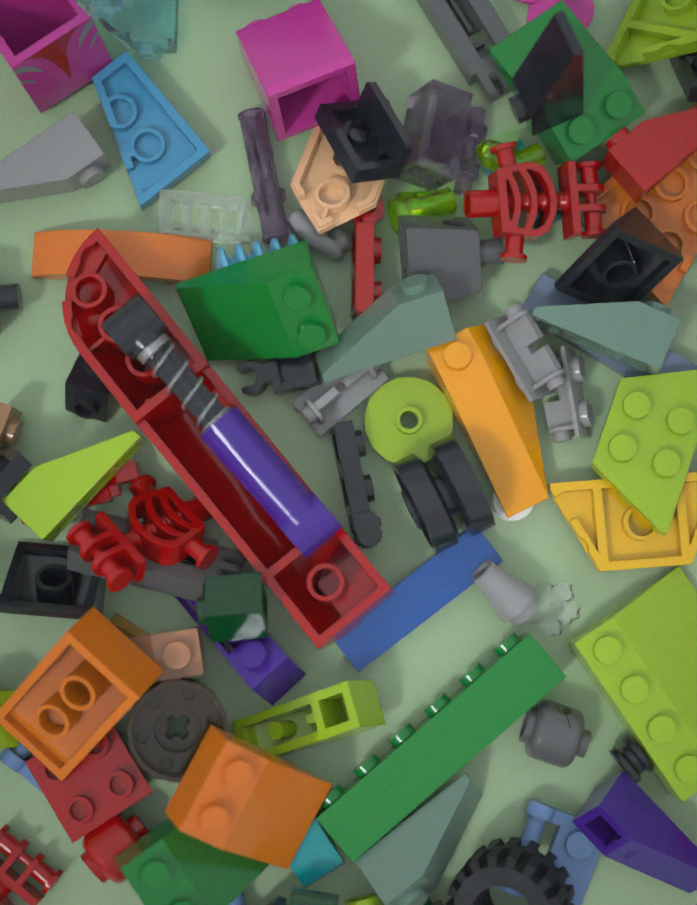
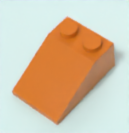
(78, 693)
(246, 800)

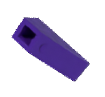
(258, 661)
(637, 833)

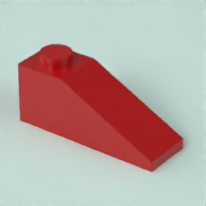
(651, 151)

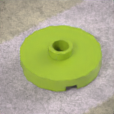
(400, 397)

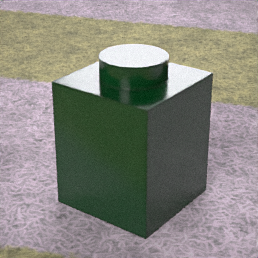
(234, 607)

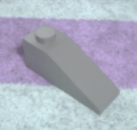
(53, 163)

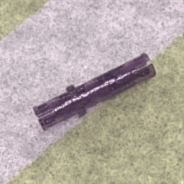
(267, 194)

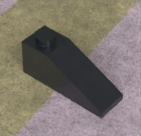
(550, 78)

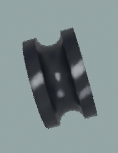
(631, 759)

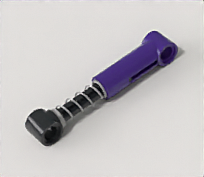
(225, 430)

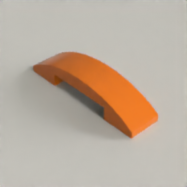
(148, 254)

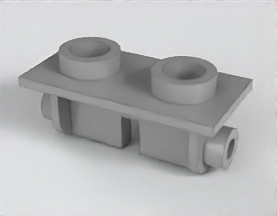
(534, 371)
(335, 399)
(571, 411)

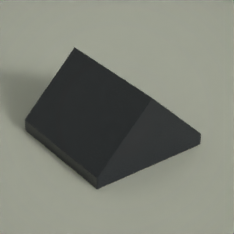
(621, 263)
(44, 587)

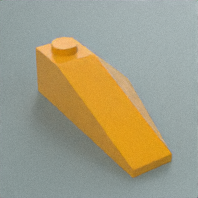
(492, 416)

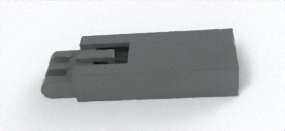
(454, 24)
(176, 579)

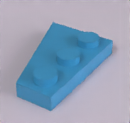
(149, 131)

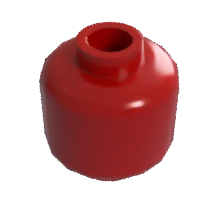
(107, 842)

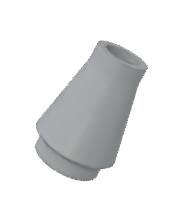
(506, 593)

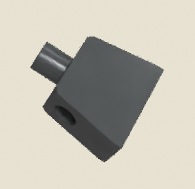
(449, 250)

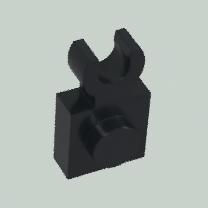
(283, 374)

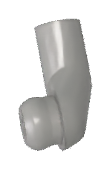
(330, 246)

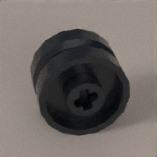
(448, 492)

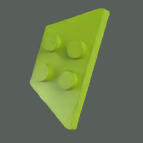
(655, 32)
(650, 442)

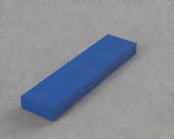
(417, 599)

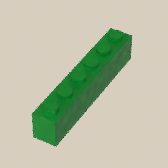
(439, 745)

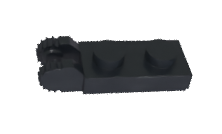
(355, 486)

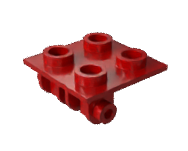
(96, 788)

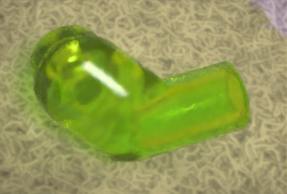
(531, 153)

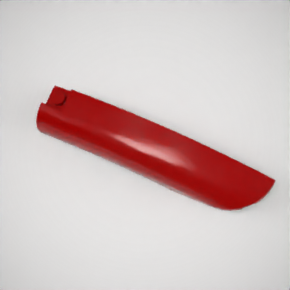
(321, 592)

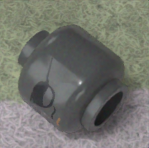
(554, 733)

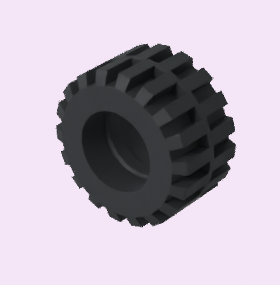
(512, 867)

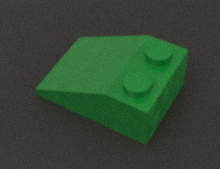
(607, 94)
(261, 307)
(183, 870)

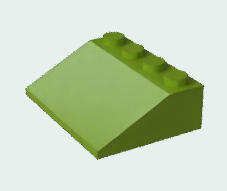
(647, 673)

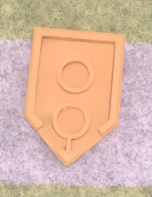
(326, 189)

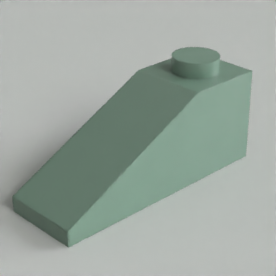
(392, 327)
(621, 331)
(416, 853)

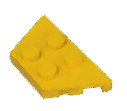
(619, 534)

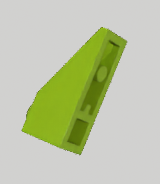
(63, 487)
(314, 718)

